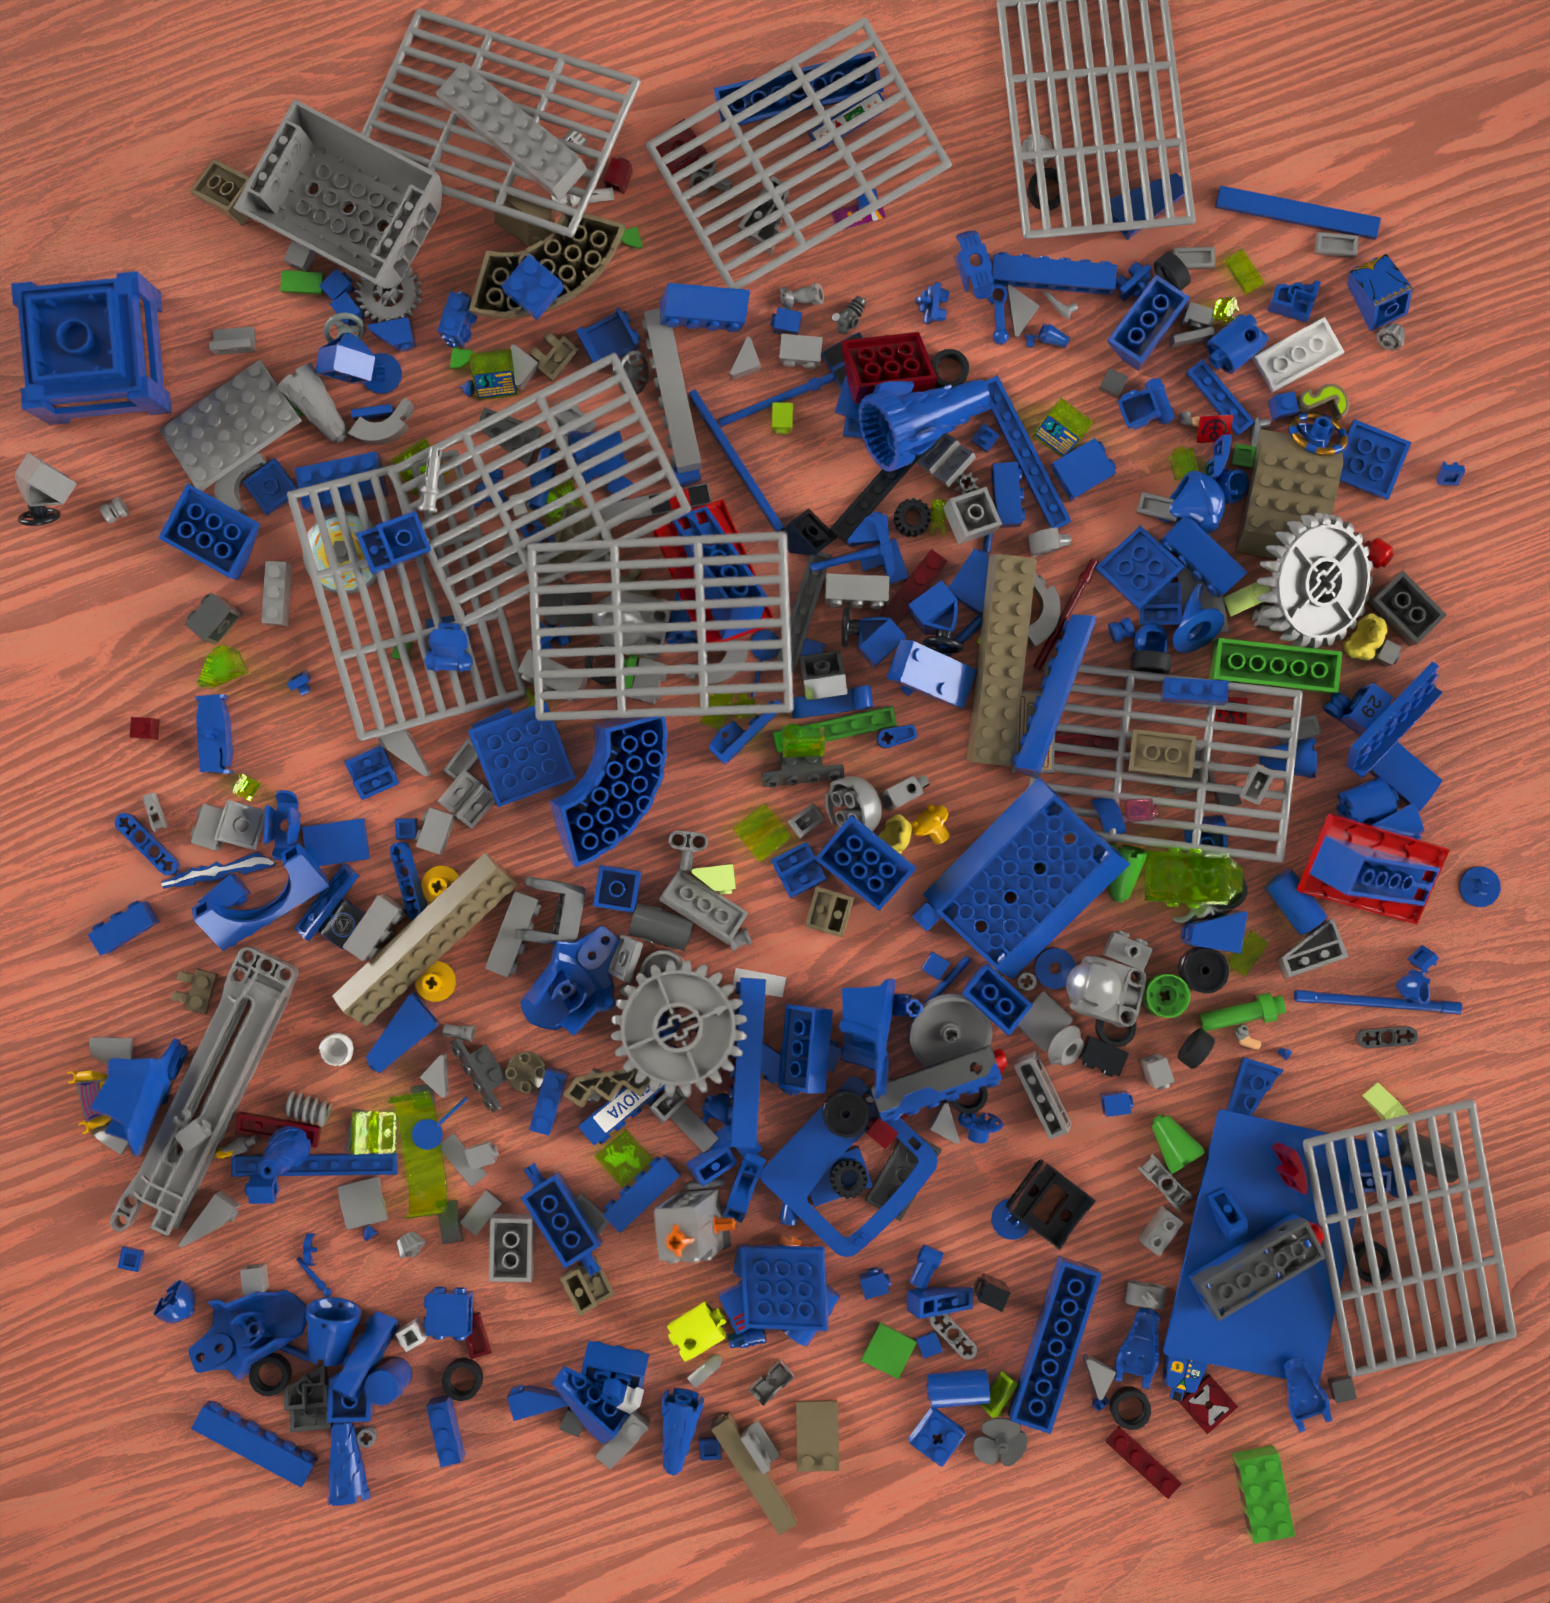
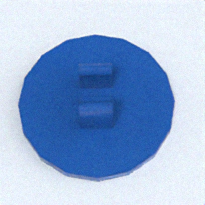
(385, 375)
(1479, 886)
(1006, 1223)

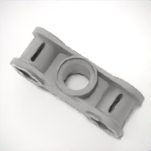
(1156, 1173)

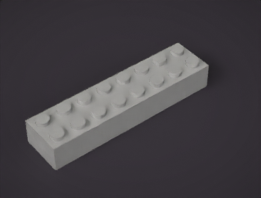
(511, 131)

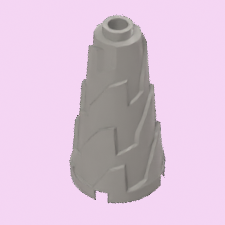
(309, 396)

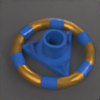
(1317, 433)

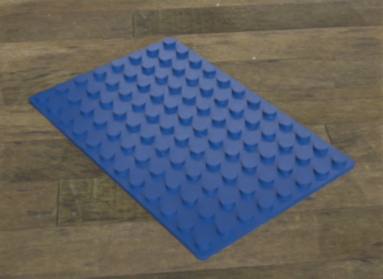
(1300, 1312)

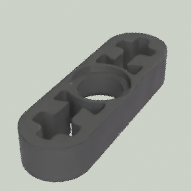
(1393, 1042)

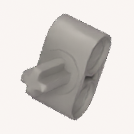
(702, 174)
(1047, 541)
(687, 848)
(1145, 1294)

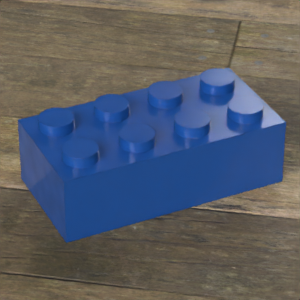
(337, 469)

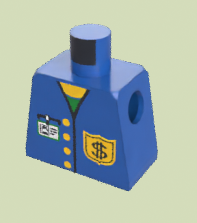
(1182, 1375)

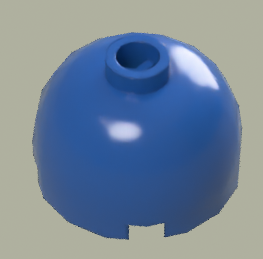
(177, 1303)

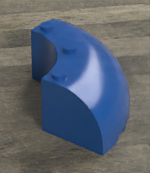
(614, 789)

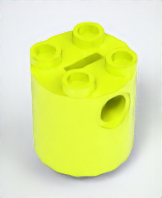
(697, 1330)

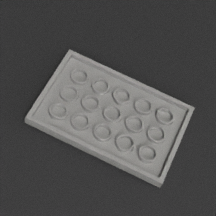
(230, 425)

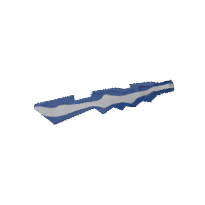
(217, 871)

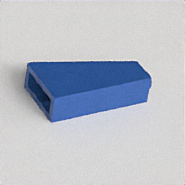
(1138, 205)
(404, 1031)

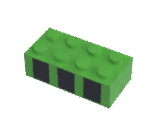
(1263, 1494)

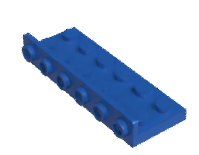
(1394, 722)

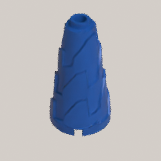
(284, 1152)
(680, 1420)
(346, 1467)

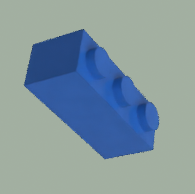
(1007, 493)
(1194, 691)
(123, 927)
(548, 1101)
(445, 1430)

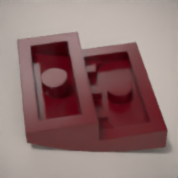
(1291, 1169)

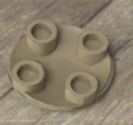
(525, 1072)

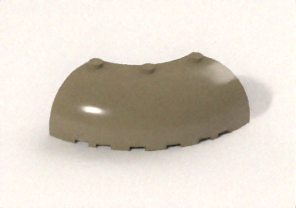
(573, 260)

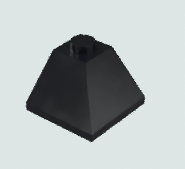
(808, 534)

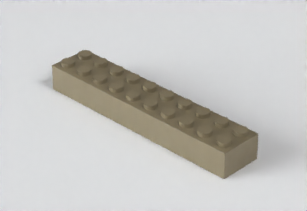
(1001, 659)
(424, 940)

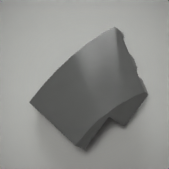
(308, 1401)

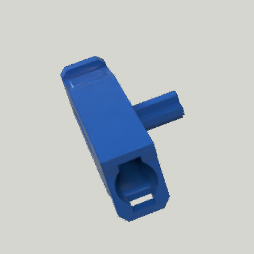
(214, 734)

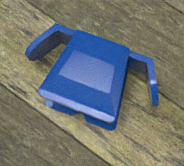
(981, 275)
(286, 809)

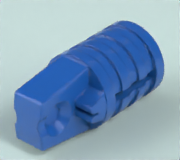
(748, 1338)

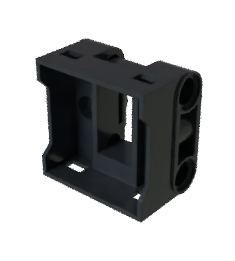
(1055, 1229)

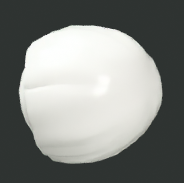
(336, 1049)

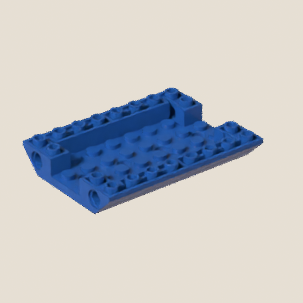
(1005, 861)

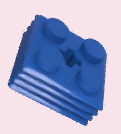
(939, 1449)

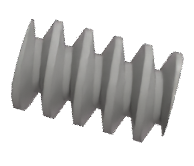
(307, 1109)

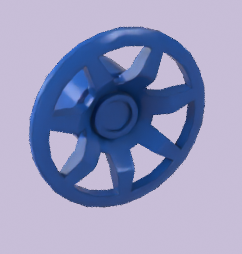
(979, 1127)

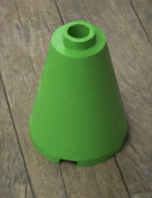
(1123, 885)
(1175, 1143)

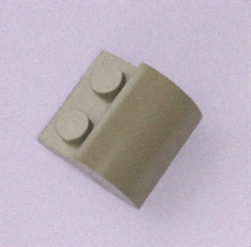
(829, 911)
(586, 1290)

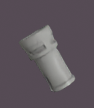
(464, 1032)

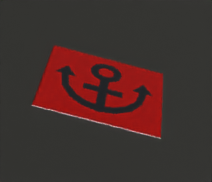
(1213, 427)
(1232, 716)

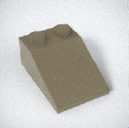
(221, 188)
(521, 230)
(817, 1435)

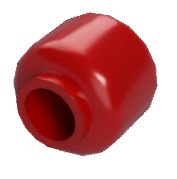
(1379, 553)

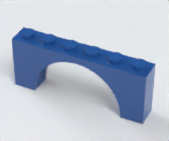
(230, 926)

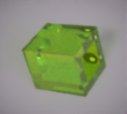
(1182, 462)

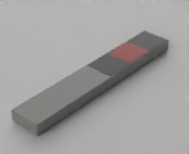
(695, 495)

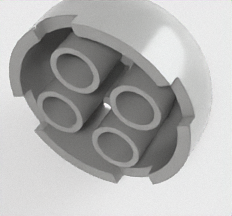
(860, 799)

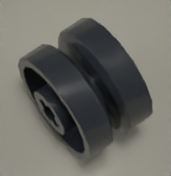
(1215, 969)
(850, 1125)

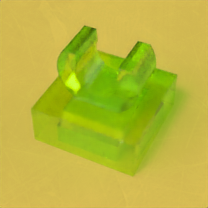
(1225, 308)
(744, 701)
(245, 786)

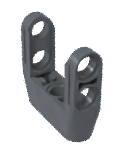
(567, 912)

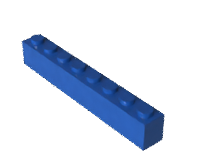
(748, 1066)

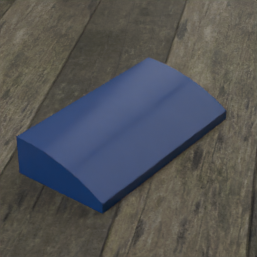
(1407, 775)

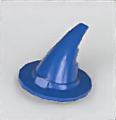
(1197, 625)

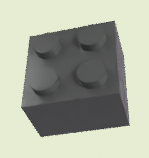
(213, 618)
(823, 675)

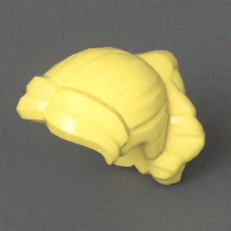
(1366, 638)
(897, 833)

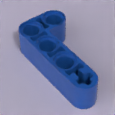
(855, 699)

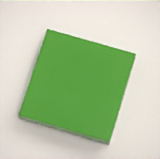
(888, 1350)

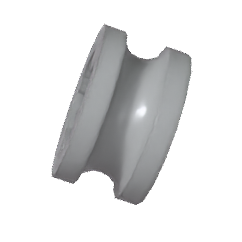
(1029, 986)
(365, 1444)

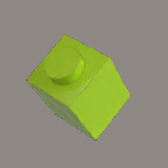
(782, 418)

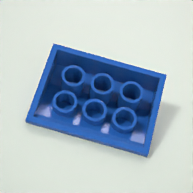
(211, 532)
(865, 863)

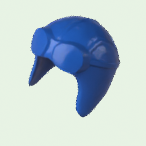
(1199, 499)

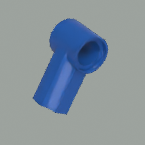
(906, 1005)
(928, 1261)

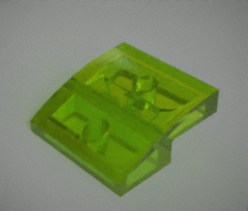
(761, 832)
(374, 1132)

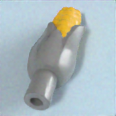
(238, 1146)

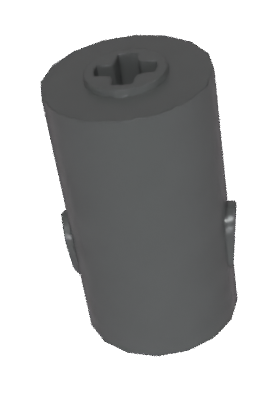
(660, 927)
(1428, 1158)

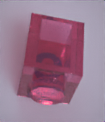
(1140, 810)

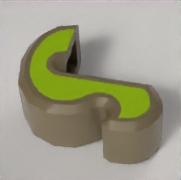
(1326, 394)

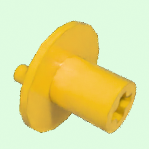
(932, 824)
(437, 881)
(436, 982)

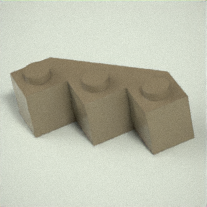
(606, 1084)

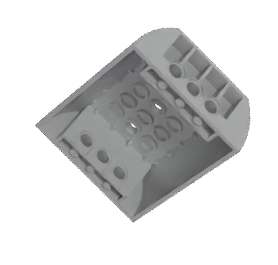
(349, 170)

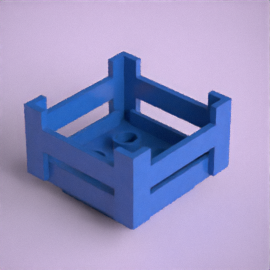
(89, 346)

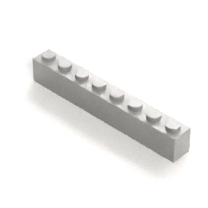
(673, 392)

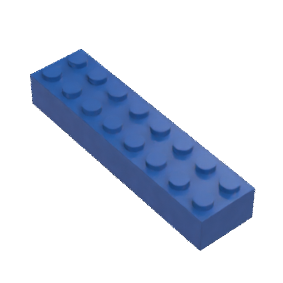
(1054, 1344)

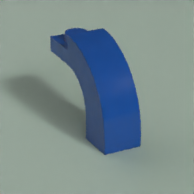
(743, 1186)

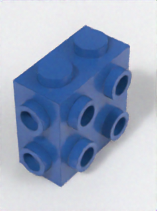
(456, 320)
(448, 1313)

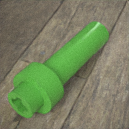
(1264, 1008)

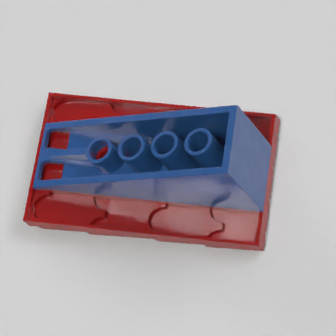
(713, 520)
(1372, 869)

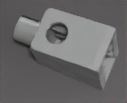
(898, 794)

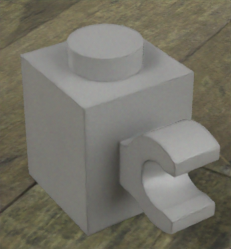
(1259, 620)
(192, 1132)

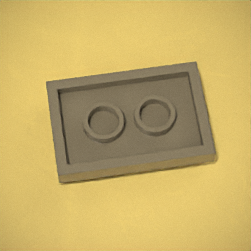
(571, 532)
(1162, 753)

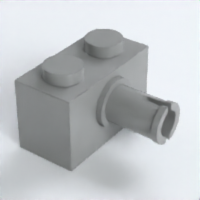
(1126, 950)

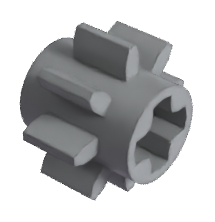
(970, 479)

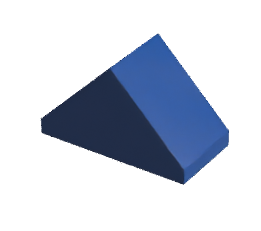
(1109, 815)

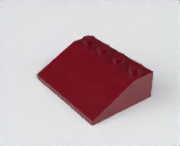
(884, 360)

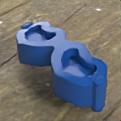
(307, 1253)

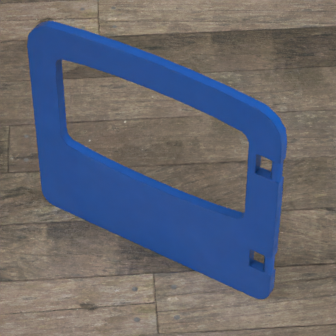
(813, 1152)

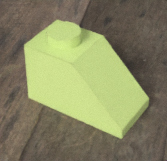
(1244, 598)
(718, 878)
(1384, 1103)

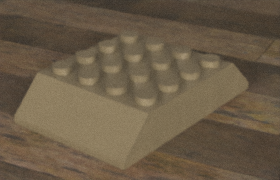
(1282, 488)

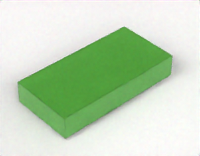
(301, 282)

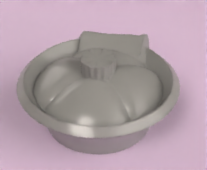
(1066, 1046)

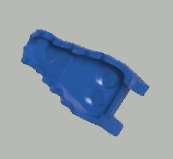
(1140, 1349)
(1304, 1393)

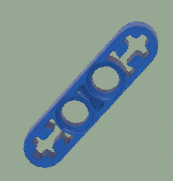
(149, 841)
(407, 881)

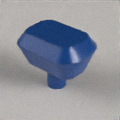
(468, 388)
(369, 1232)
(1099, 1405)

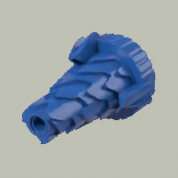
(907, 424)

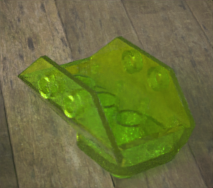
(1191, 878)

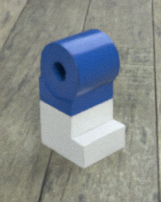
(621, 1395)

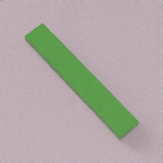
(850, 725)

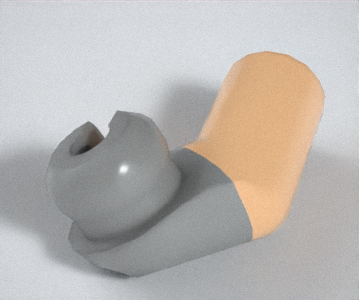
(1187, 420)
(1244, 1039)

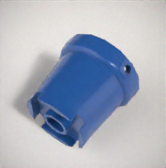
(594, 450)
(331, 1329)

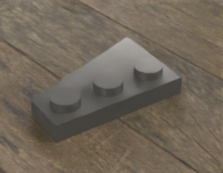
(515, 442)

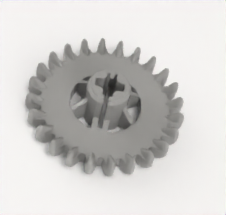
(378, 309)

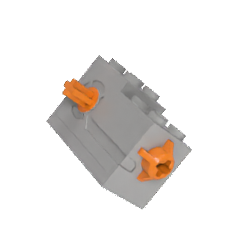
(691, 1226)

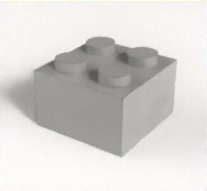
(972, 515)

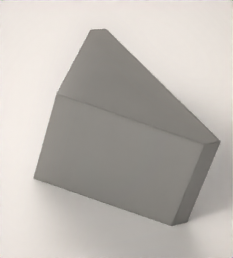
(746, 362)
(524, 367)
(1257, 783)
(806, 820)
(437, 1076)
(665, 1106)
(943, 1123)
(1100, 1375)

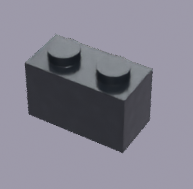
(1104, 1056)
(992, 1292)

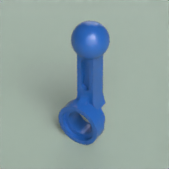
(1000, 334)

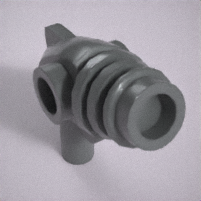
(850, 316)

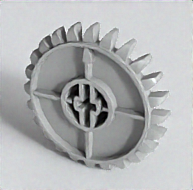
(1317, 580)
(643, 1032)

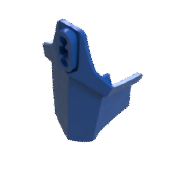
(573, 984)
(866, 1029)
(136, 1093)
(248, 1331)

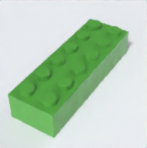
(1276, 665)

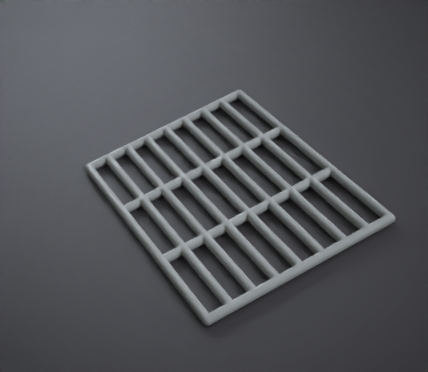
(537, 114)
(1099, 149)
(764, 174)
(574, 471)
(701, 627)
(399, 640)
(1204, 765)
(1403, 1201)

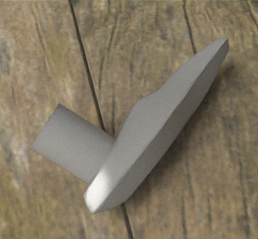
(1062, 309)
(1257, 425)

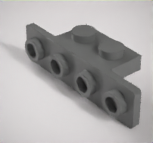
(801, 770)
(483, 1071)

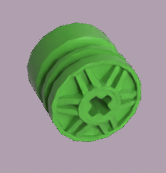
(1176, 991)

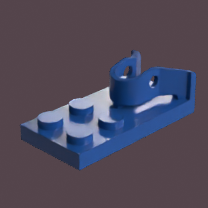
(737, 738)

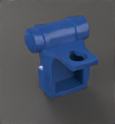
(1146, 405)
(448, 649)

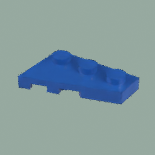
(1251, 1085)

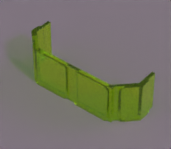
(423, 1167)

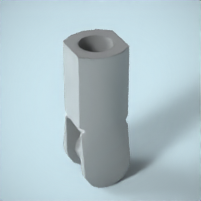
(153, 808)
(705, 1370)

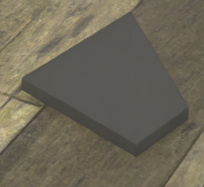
(450, 1224)

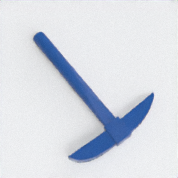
(884, 549)

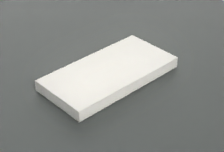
(1298, 355)

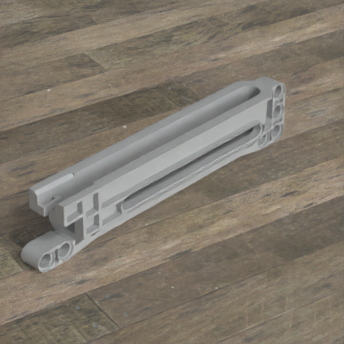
(172, 1179)

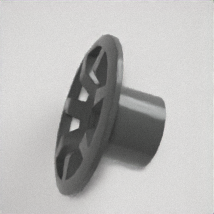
(633, 371)

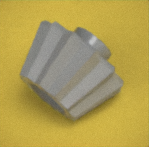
(1391, 337)
(410, 1245)

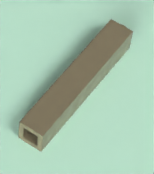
(760, 1485)

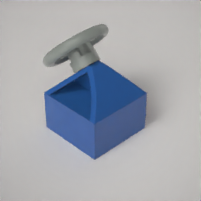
(346, 355)

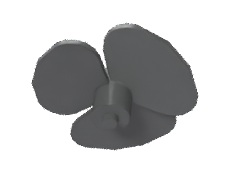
(567, 599)
(1006, 1441)

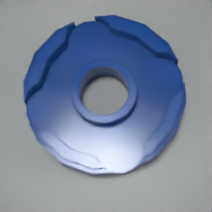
(1043, 963)

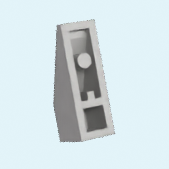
(404, 747)
(216, 1214)
(625, 1439)

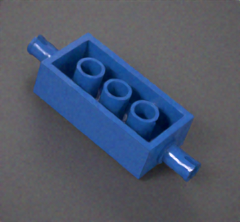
(561, 1219)

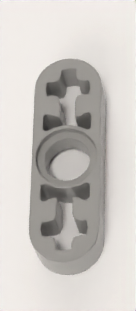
(959, 1348)

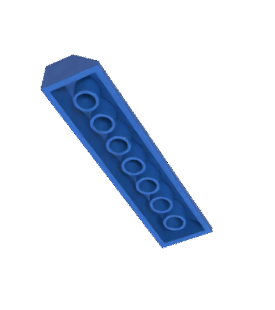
(799, 94)
(1055, 695)

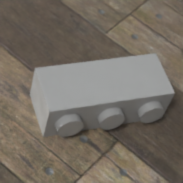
(277, 593)

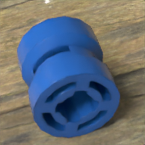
(1121, 630)
(1337, 705)

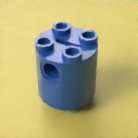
(1236, 343)
(1368, 802)

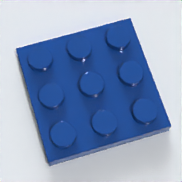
(1372, 459)
(1139, 568)

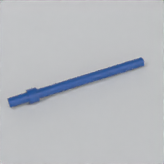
(813, 384)

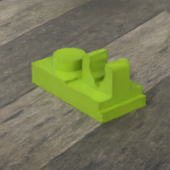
(1000, 1394)

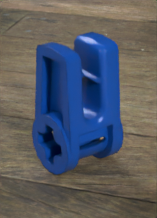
(898, 736)

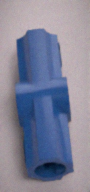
(541, 477)

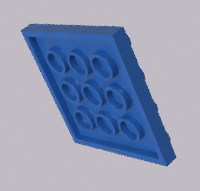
(521, 755)
(784, 1287)

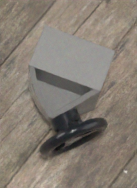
(41, 487)

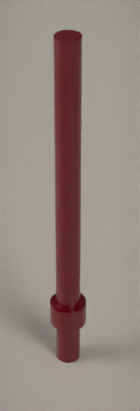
(1084, 579)

